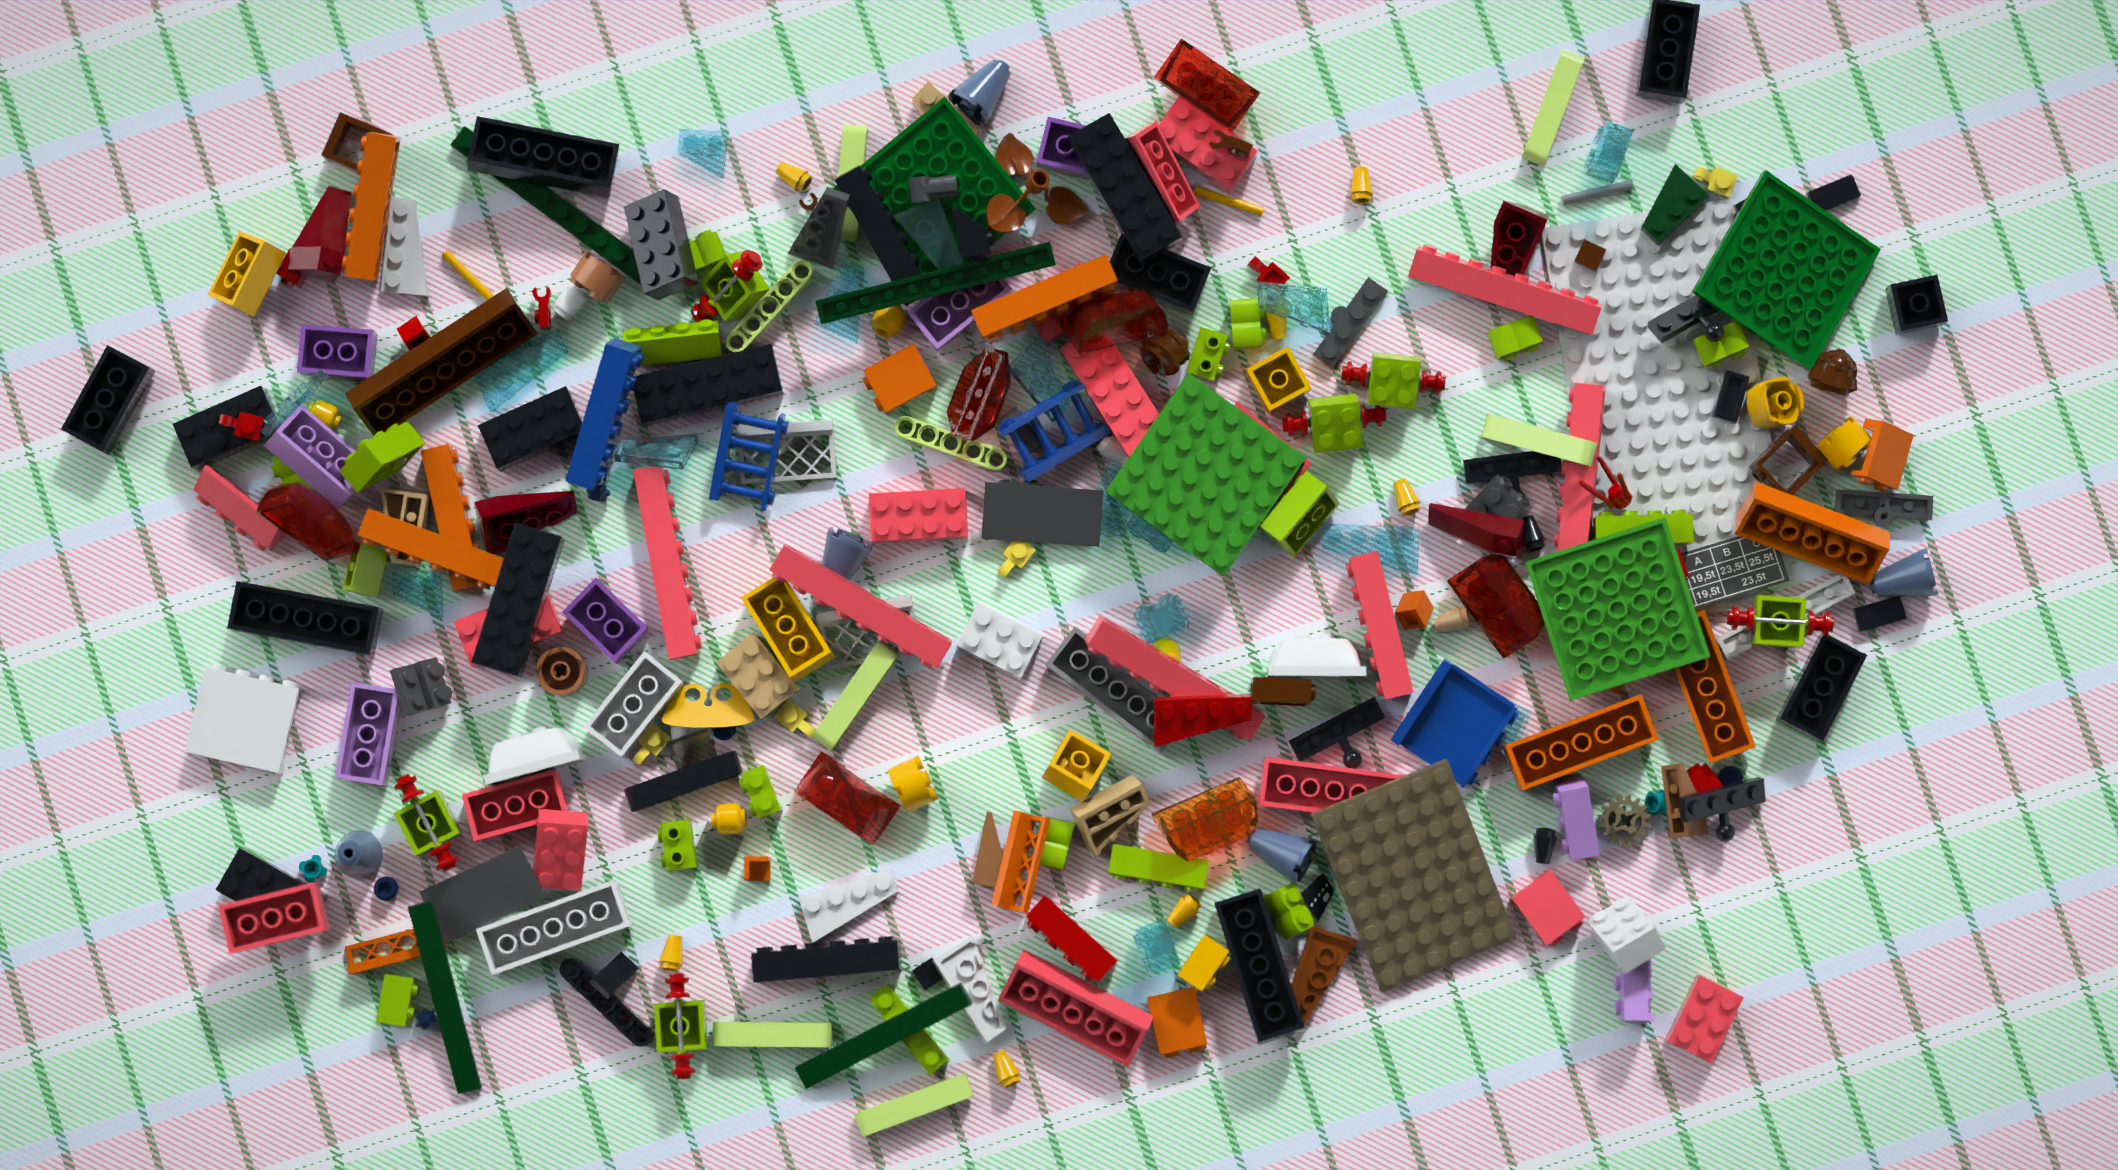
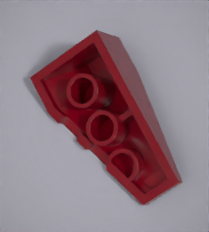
(1516, 236)
(322, 240)
(536, 510)
(1487, 531)

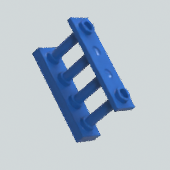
(1073, 443)
(726, 464)

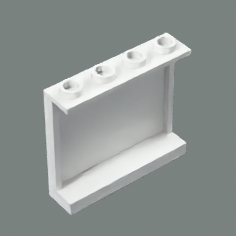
(242, 718)

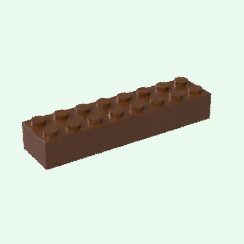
(441, 363)

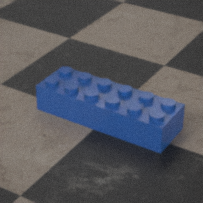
(604, 413)

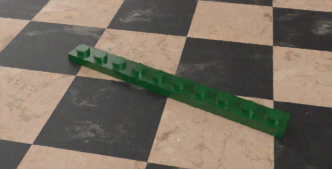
(565, 216)
(935, 282)

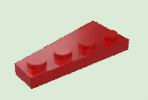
(1194, 715)

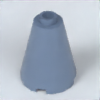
(981, 91)
(844, 552)
(1906, 577)
(1283, 852)
(366, 854)

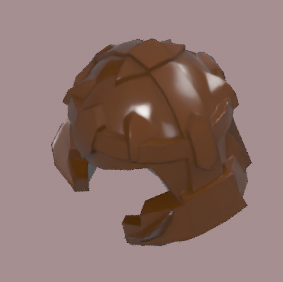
(1168, 349)
(1834, 372)

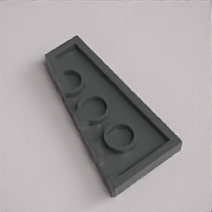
(823, 229)

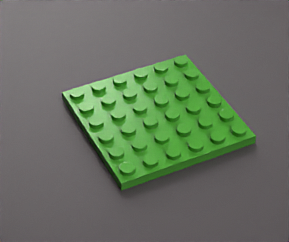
(1205, 474)
(1617, 609)

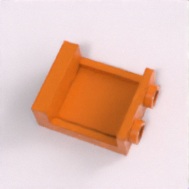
(898, 379)
(1885, 455)
(1177, 1022)

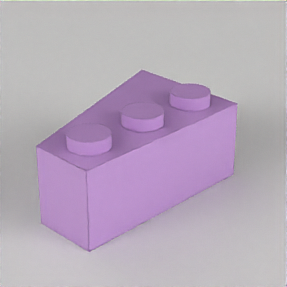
(1575, 817)
(1634, 993)

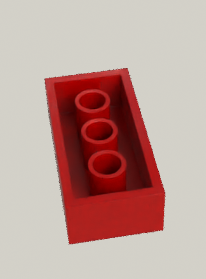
(1070, 938)

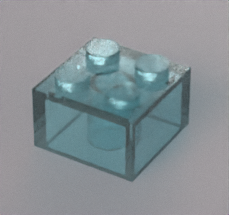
(1609, 151)
(1161, 618)
(1157, 947)

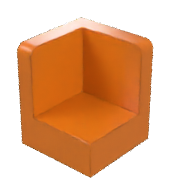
(1414, 610)
(757, 868)

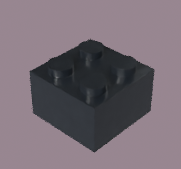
(1916, 304)

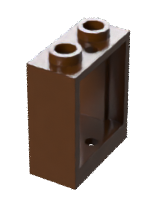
(338, 135)
(1803, 446)
(1282, 691)

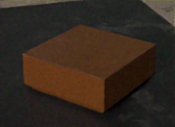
(1590, 255)

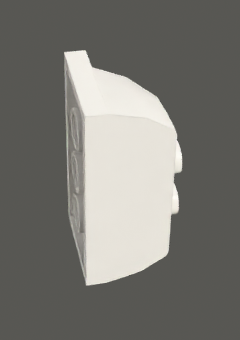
(1315, 658)
(532, 754)

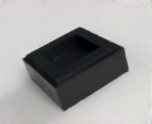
(927, 974)

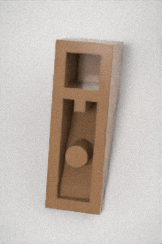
(1676, 785)
(989, 855)

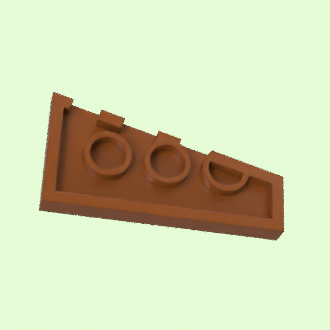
(1318, 965)

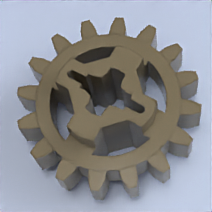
(1617, 811)

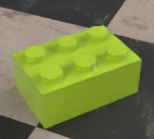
(381, 456)
(1299, 514)

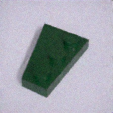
(1673, 206)

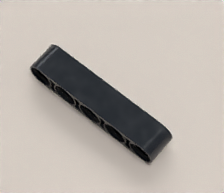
(683, 781)
(617, 1007)

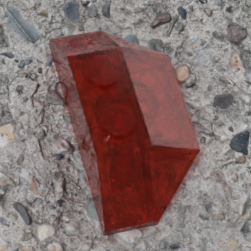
(979, 394)

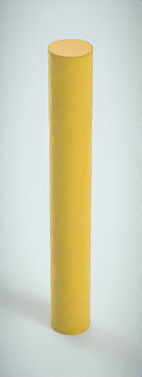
(1228, 201)
(467, 275)

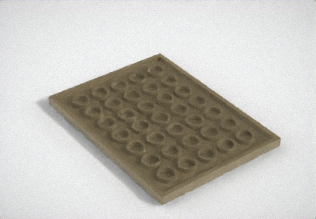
(1413, 875)

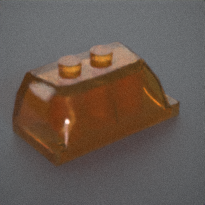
(1209, 820)

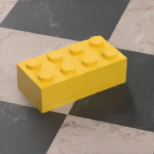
(788, 628)

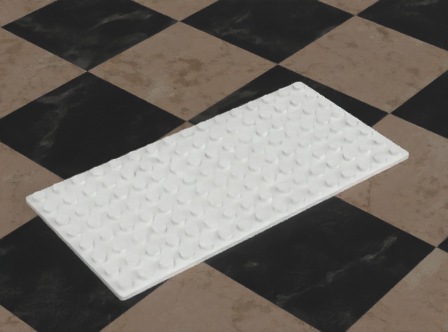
(1658, 393)

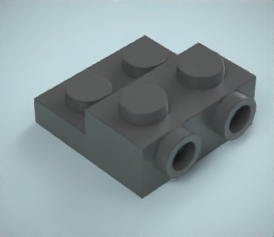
(1501, 500)
(421, 686)

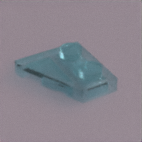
(705, 149)
(420, 589)

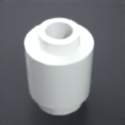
(570, 302)

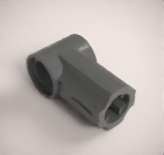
(928, 188)
(1025, 431)

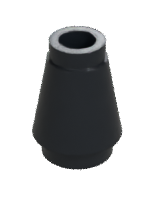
(1533, 538)
(1544, 844)

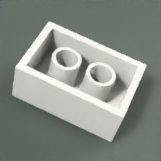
(999, 641)
(1626, 934)

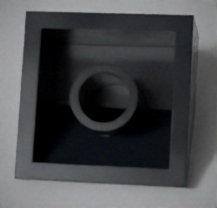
(971, 234)

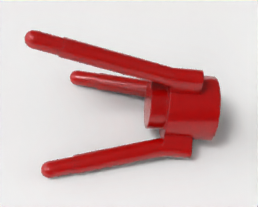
(1617, 494)

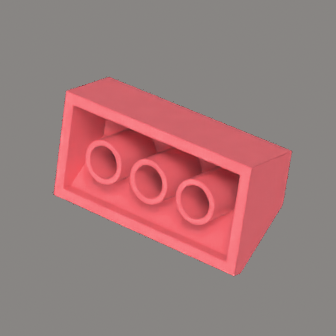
(1163, 171)
(238, 507)

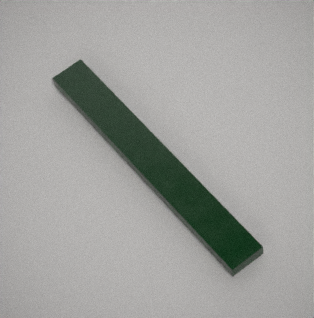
(444, 996)
(883, 1035)

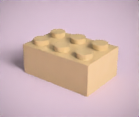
(758, 676)

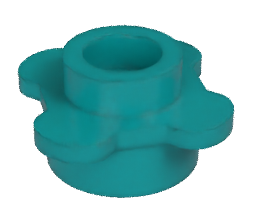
(1656, 802)
(310, 875)

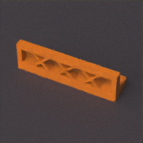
(1016, 862)
(381, 961)

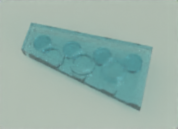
(519, 368)
(1395, 544)

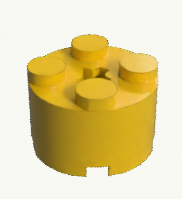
(1774, 403)
(1843, 443)
(912, 784)

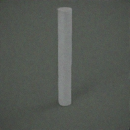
(1597, 192)

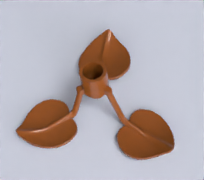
(1005, 215)

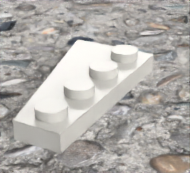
(403, 257)
(838, 904)
(966, 966)

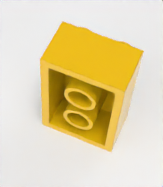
(246, 273)

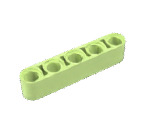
(1552, 108)
(852, 154)
(774, 296)
(942, 435)
(1539, 439)
(855, 695)
(772, 1034)
(913, 1104)

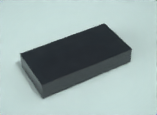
(1835, 193)
(1731, 396)
(1879, 613)
(614, 975)

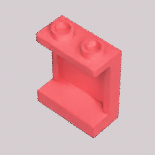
(1548, 908)

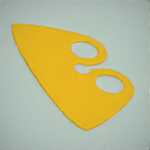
(697, 715)

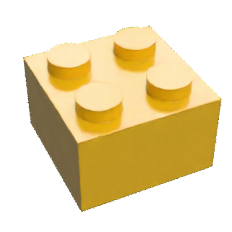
(1278, 380)
(1076, 765)
(1203, 963)

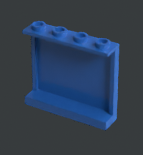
(1456, 722)

